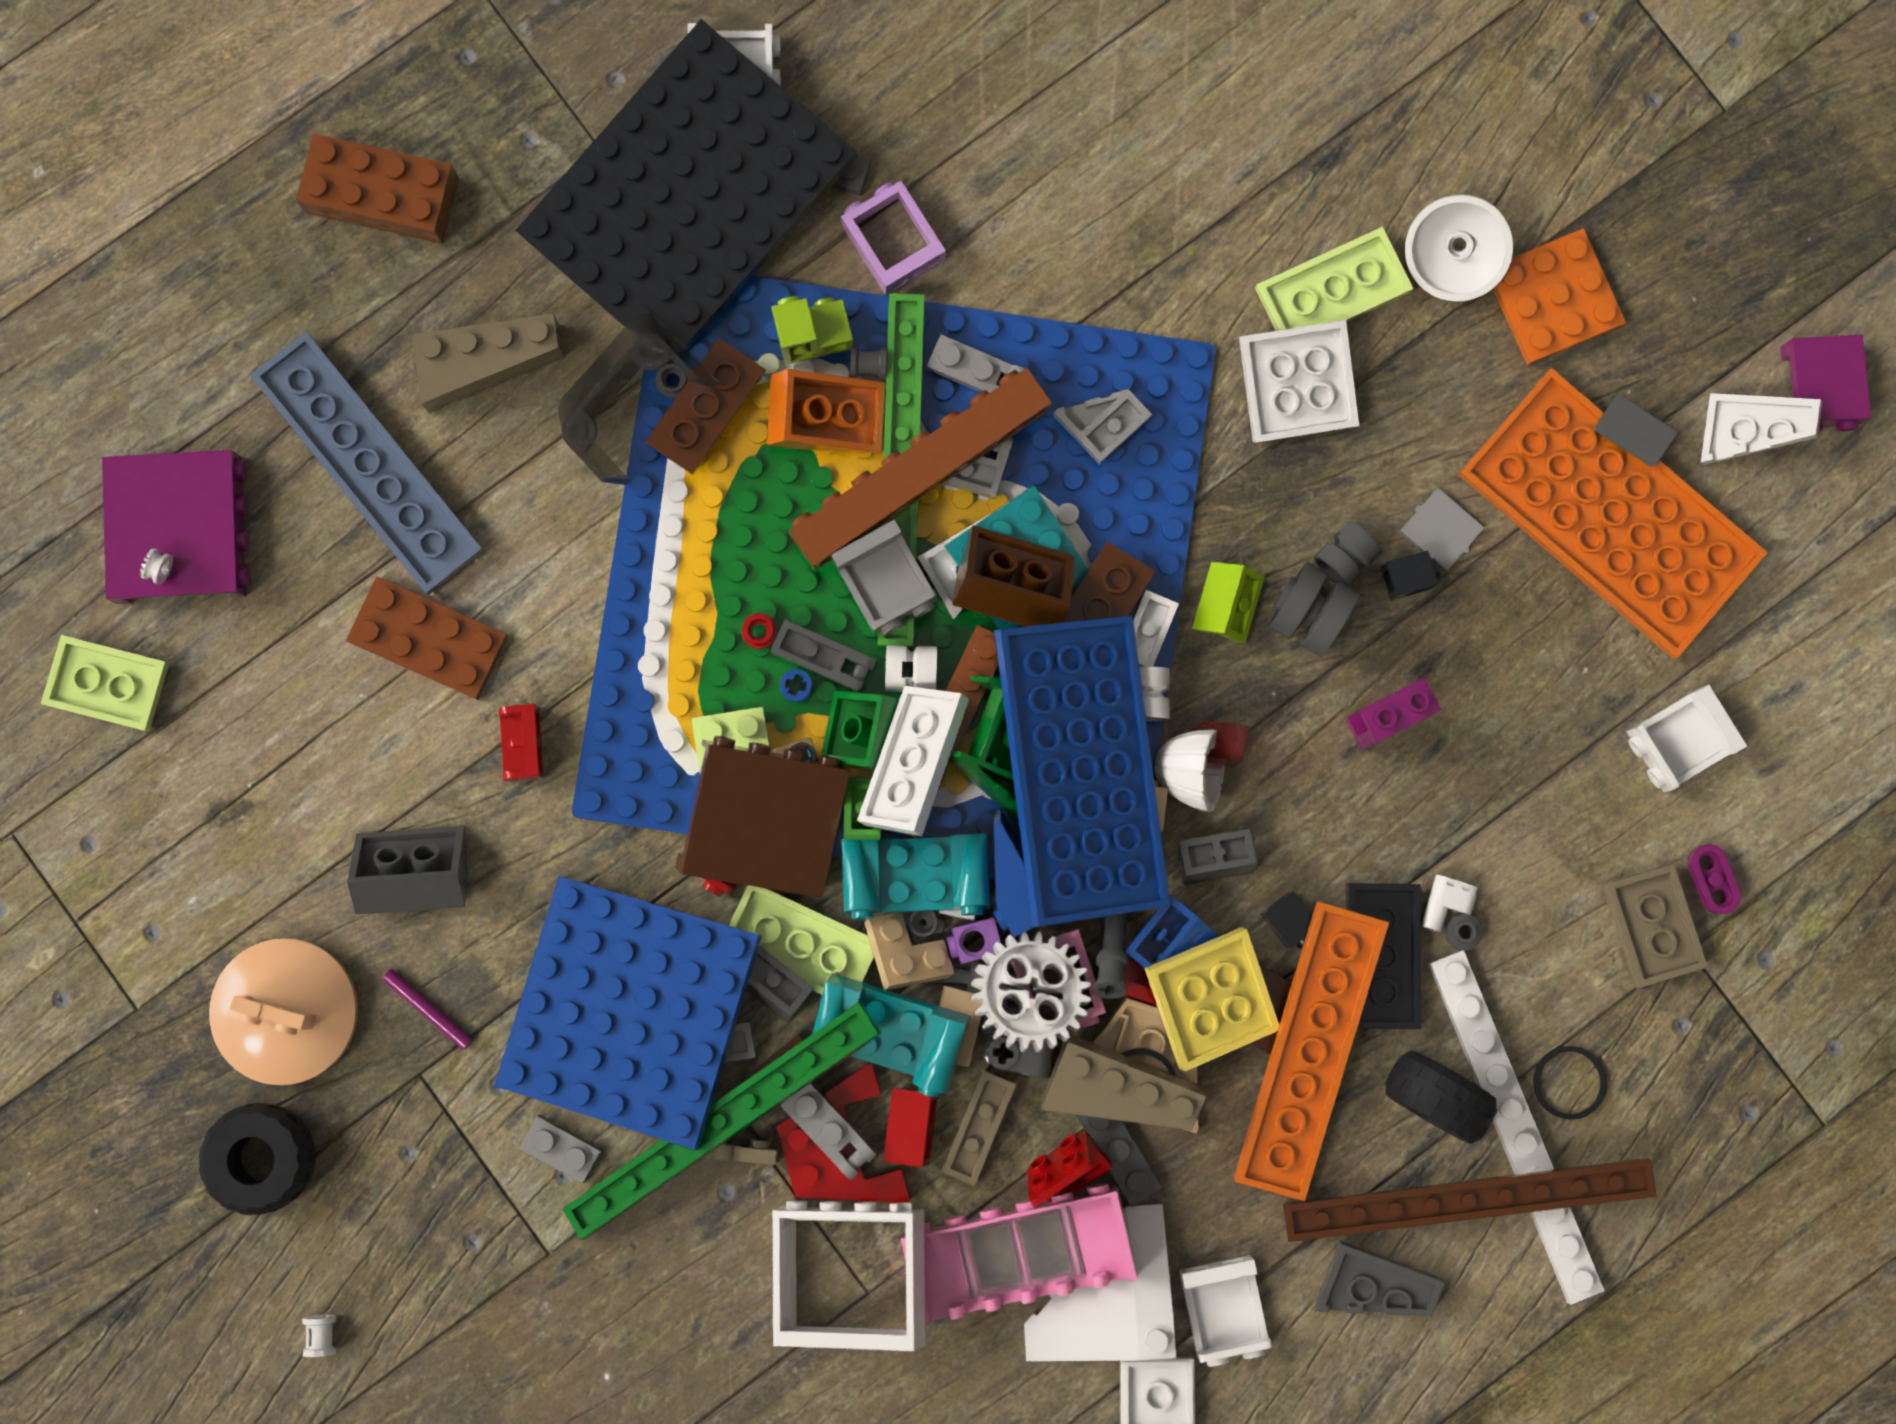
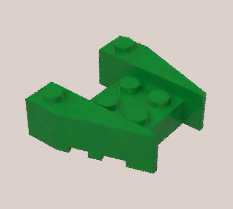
(989, 756)

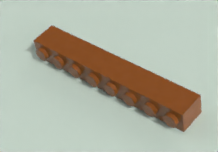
(920, 468)

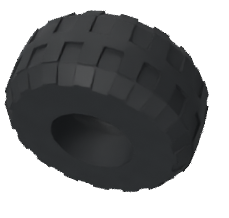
(1441, 1096)
(222, 1164)

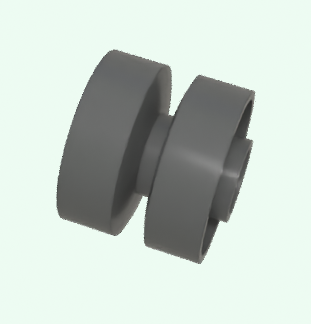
(1306, 605)

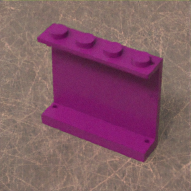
(182, 507)

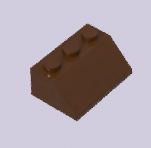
(1014, 579)

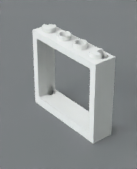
(785, 1283)

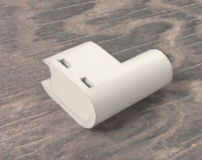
(1445, 896)

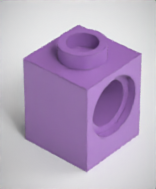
(986, 928)

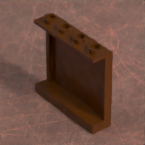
(764, 817)

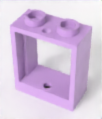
(912, 266)

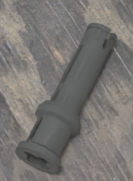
(1112, 959)

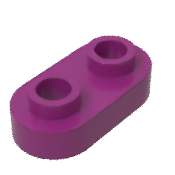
(1716, 877)

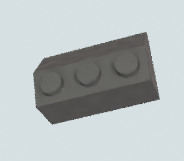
(409, 870)

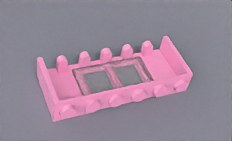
(1026, 1253)

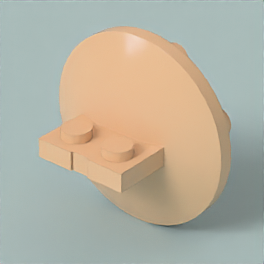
(283, 1011)

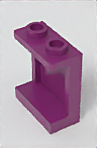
(1835, 373)
(1393, 714)

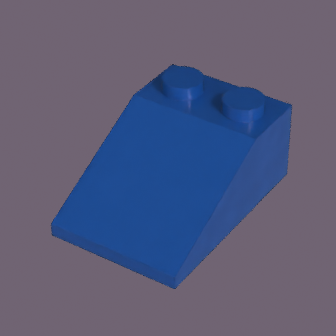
(1010, 877)

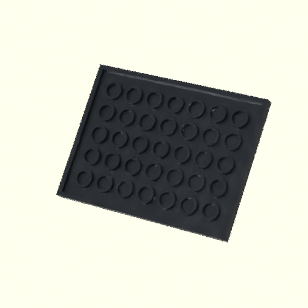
(687, 188)

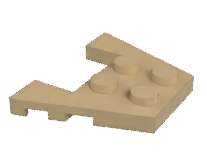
(1141, 1026)

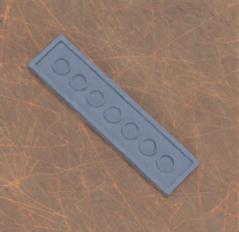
(367, 463)

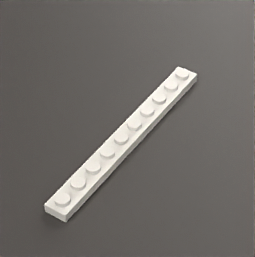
(1513, 1120)

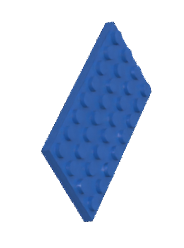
(1082, 769)

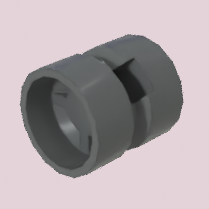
(1351, 550)

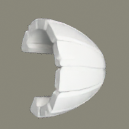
(1185, 771)

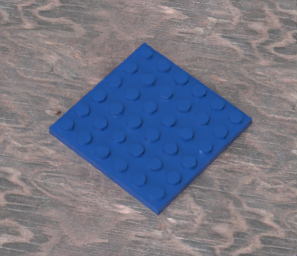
(628, 1012)

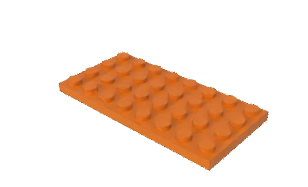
(1610, 518)

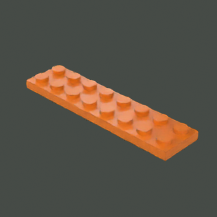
(1310, 1051)

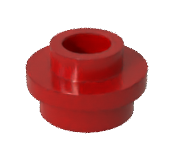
(755, 620)

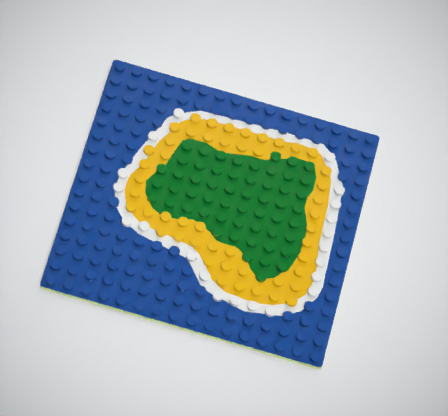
(719, 548)

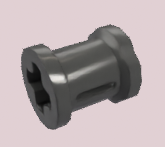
(868, 363)

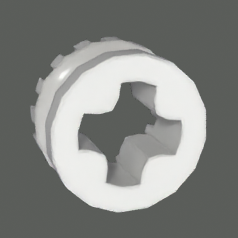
(156, 566)

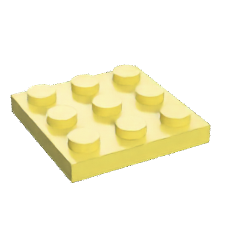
(1212, 999)

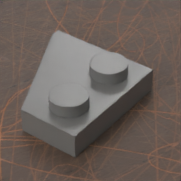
(1104, 423)

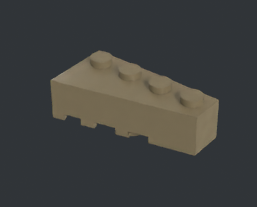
(481, 356)
(1117, 1087)

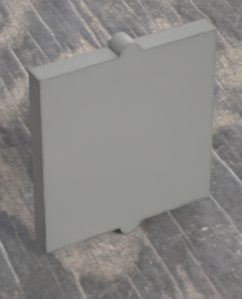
(1441, 529)

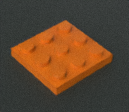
(1557, 297)

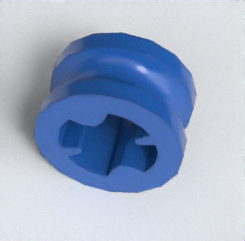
(790, 676)

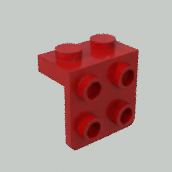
(1067, 1168)

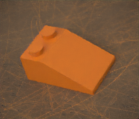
(825, 412)

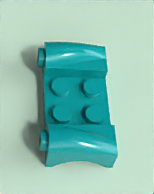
(915, 875)
(914, 1036)

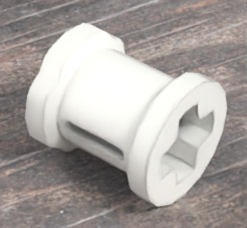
(319, 1335)

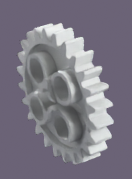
(1028, 1024)

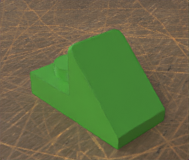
(853, 802)

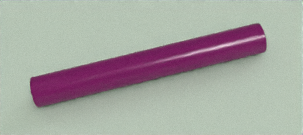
(427, 1009)

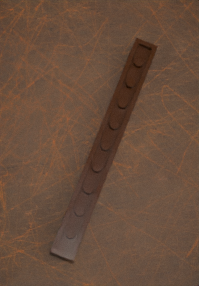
(1469, 1199)

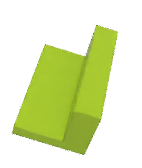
(1228, 601)

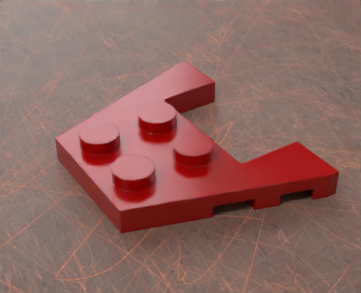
(815, 1174)

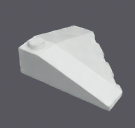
(1116, 1320)

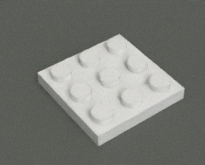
(1299, 381)

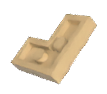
(901, 962)

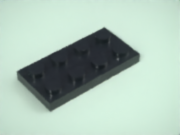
(1396, 982)

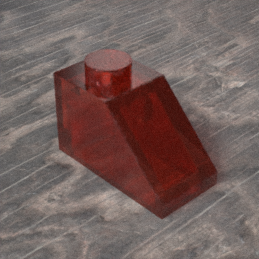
(1229, 742)

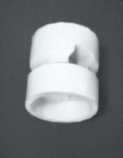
(924, 667)
(1154, 683)

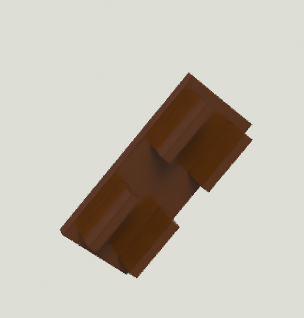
(704, 412)
(1109, 586)

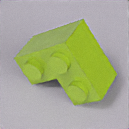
(813, 330)

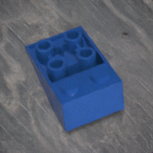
(1166, 934)

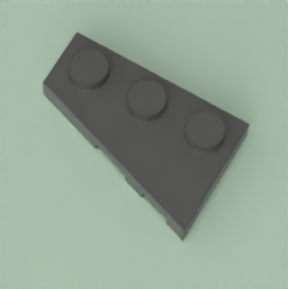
(1375, 1283)

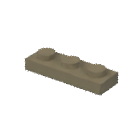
(978, 1128)

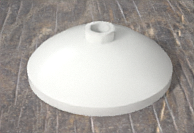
(1455, 272)

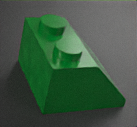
(858, 728)

